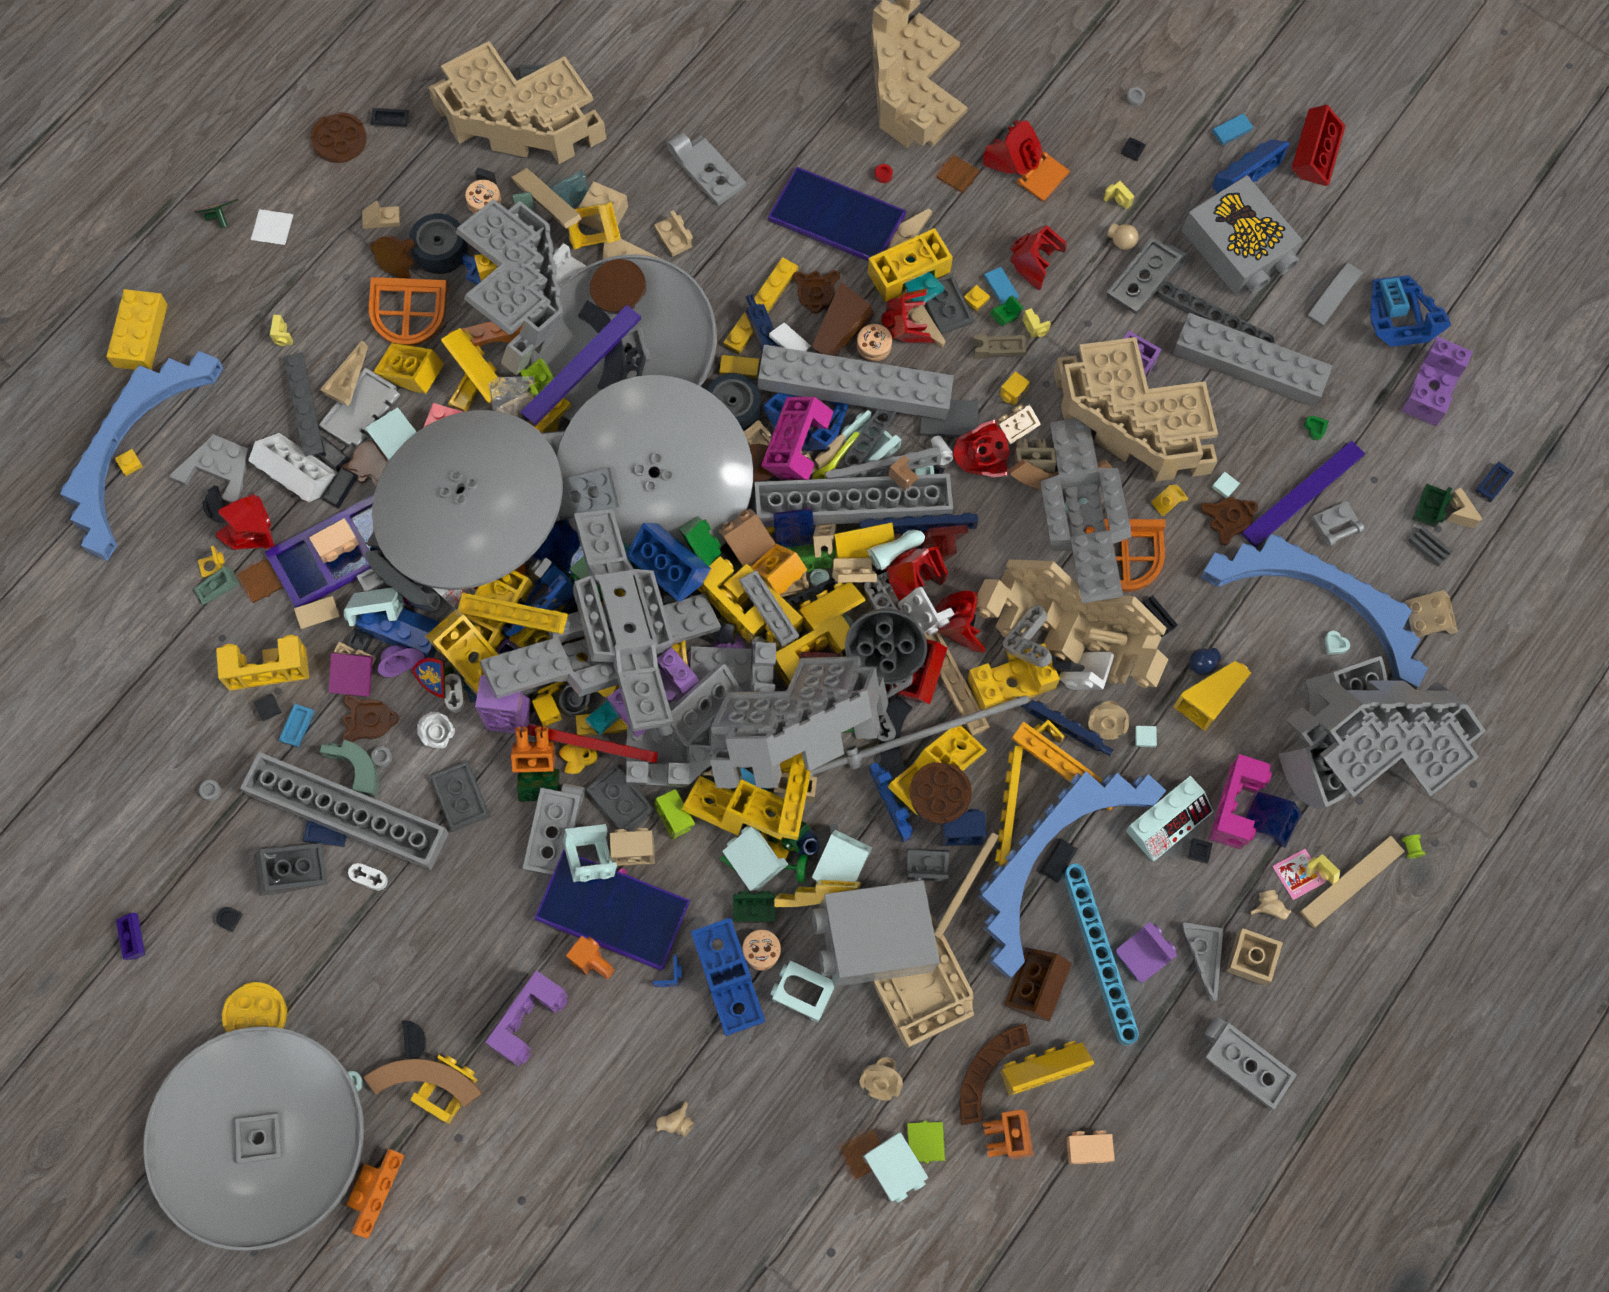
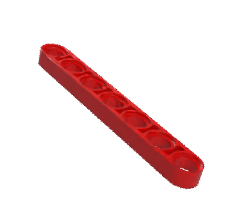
(597, 744)

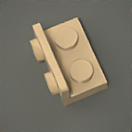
(674, 234)
(1018, 423)
(853, 570)

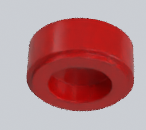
(883, 173)

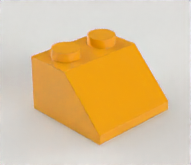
(780, 568)

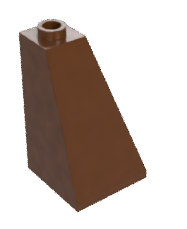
(843, 320)

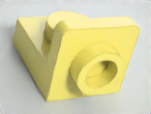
(1121, 194)
(1033, 324)
(279, 330)
(1326, 869)

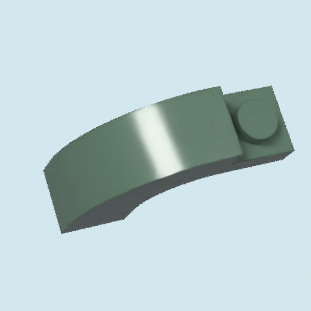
(366, 774)

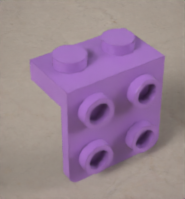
(1146, 952)

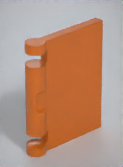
(1045, 178)

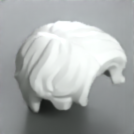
(435, 730)

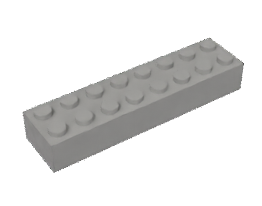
(1252, 360)

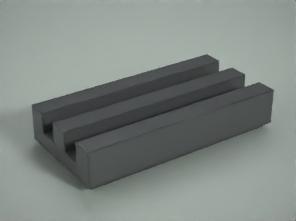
(1432, 543)

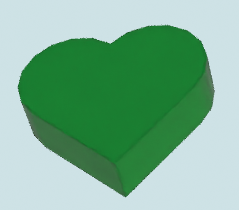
(1316, 427)

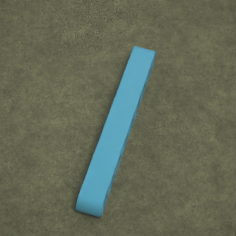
(1099, 964)

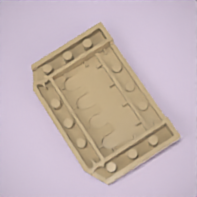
(928, 1001)

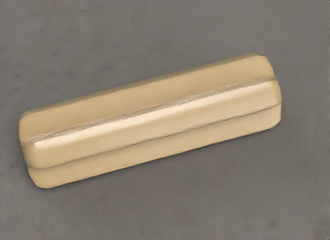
(1107, 636)

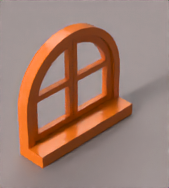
(408, 286)
(1141, 528)

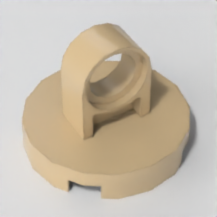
(1109, 720)
(882, 1080)

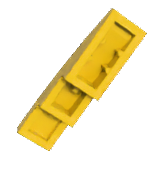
(813, 895)

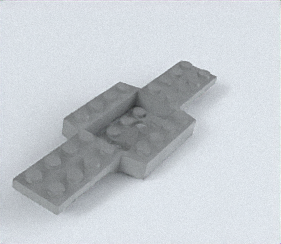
(1080, 479)
(641, 606)
(557, 663)

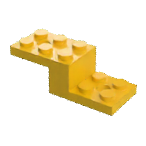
(940, 751)
(735, 808)

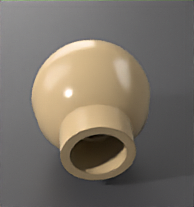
(1123, 236)

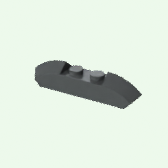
(418, 595)

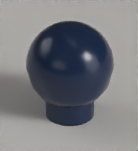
(1204, 661)
(808, 844)

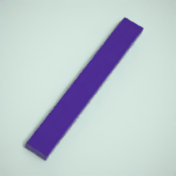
(581, 365)
(1303, 494)

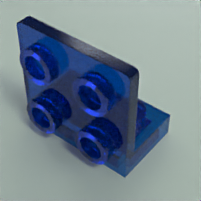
(794, 527)
(561, 546)
(1274, 817)

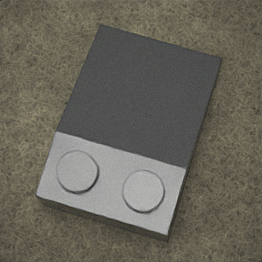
(289, 868)

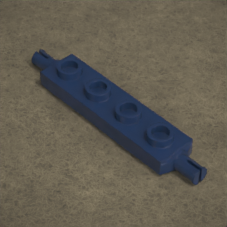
(760, 322)
(1070, 728)

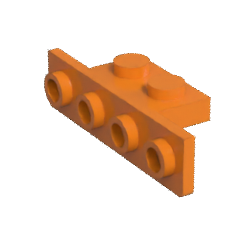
(371, 1192)

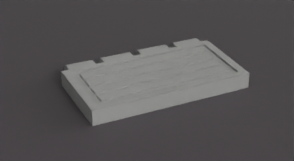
(367, 402)

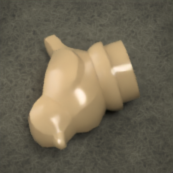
(1271, 905)
(676, 1122)

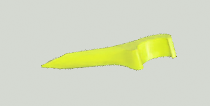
(821, 473)

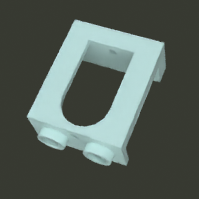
(586, 836)
(780, 996)

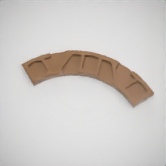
(1032, 475)
(425, 1071)

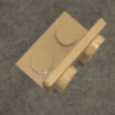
(1431, 614)

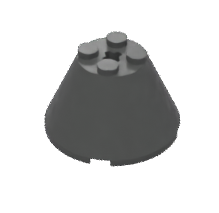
(888, 642)

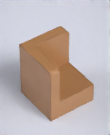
(902, 473)

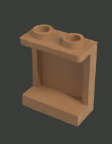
(747, 537)

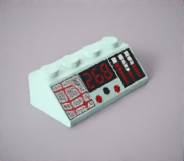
(1170, 819)

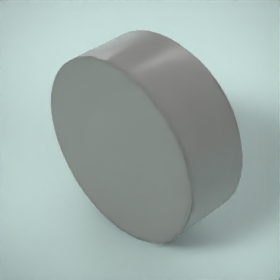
(1135, 96)
(381, 757)
(210, 790)

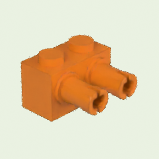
(532, 756)
(587, 956)
(1017, 1135)

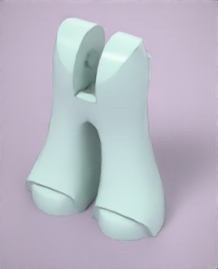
(885, 553)

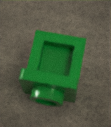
(1007, 312)

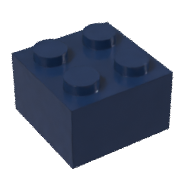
(966, 830)

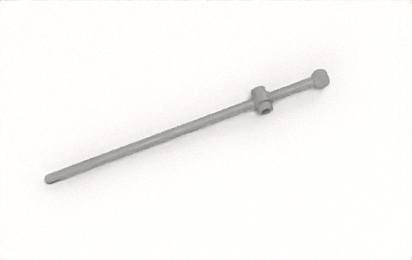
(853, 756)

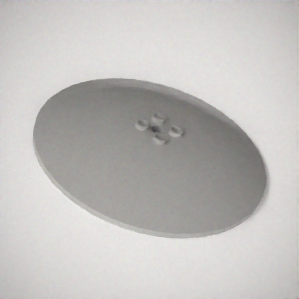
(674, 329)
(669, 427)
(490, 527)
(204, 1128)

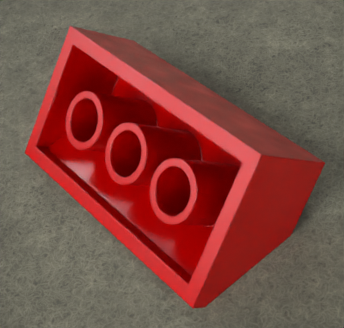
(1318, 145)

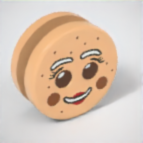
(481, 193)
(874, 342)
(761, 950)

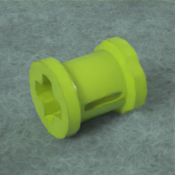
(1413, 846)

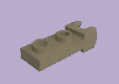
(999, 346)

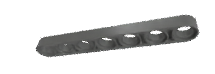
(1208, 308)
(869, 440)

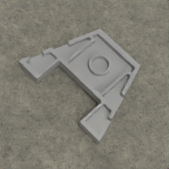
(218, 459)

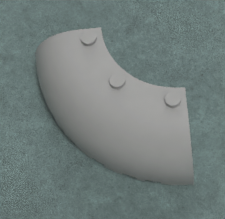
(1301, 763)

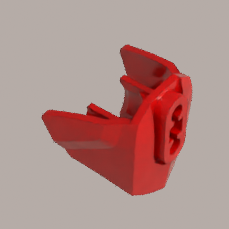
(1014, 152)
(1027, 256)
(897, 319)
(991, 460)
(247, 524)
(905, 568)
(959, 626)

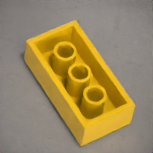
(137, 329)

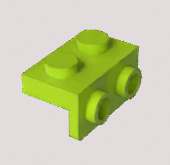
(541, 373)

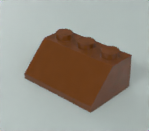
(1038, 984)

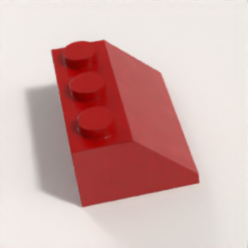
(926, 676)

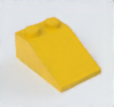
(409, 367)

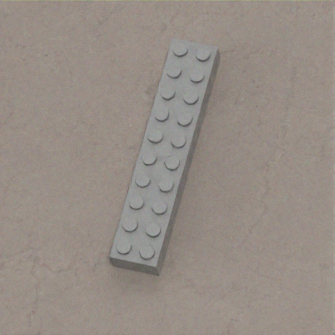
(855, 382)
(854, 498)
(344, 811)

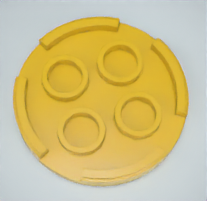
(254, 1006)

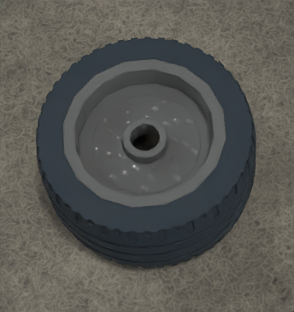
(437, 244)
(739, 396)

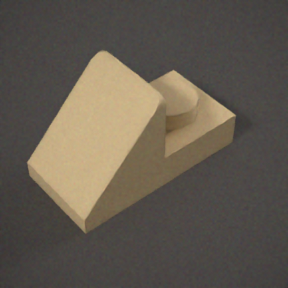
(380, 217)
(1466, 512)

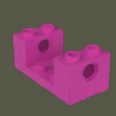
(783, 453)
(1243, 774)

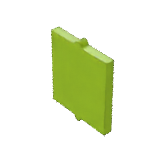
(926, 1141)

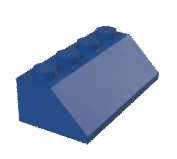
(1253, 164)
(673, 564)
(406, 631)

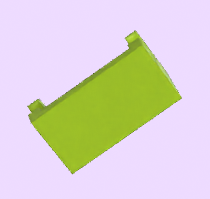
(674, 818)

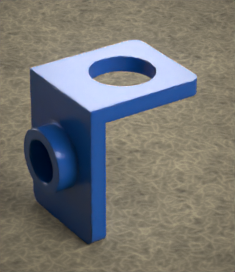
(671, 983)

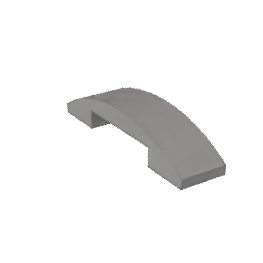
(1335, 294)

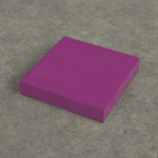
(350, 674)

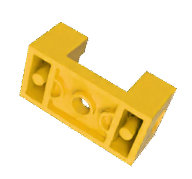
(891, 270)
(508, 588)
(739, 596)
(747, 625)
(831, 633)
(456, 640)
(237, 674)
(991, 688)

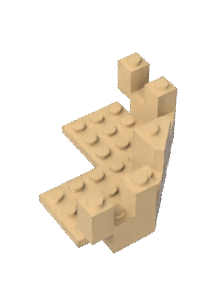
(903, 60)
(531, 112)
(1151, 424)
(1069, 619)

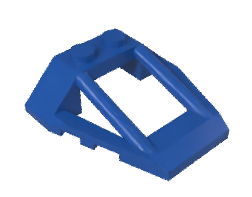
(1423, 332)
(814, 441)
(559, 587)

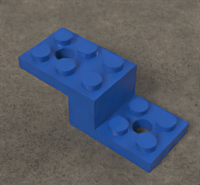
(728, 976)

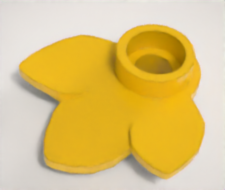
(576, 759)

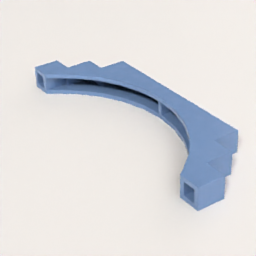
(141, 394)
(1377, 608)
(1006, 888)

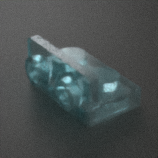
(572, 189)

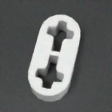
(458, 693)
(366, 881)

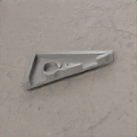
(1206, 949)

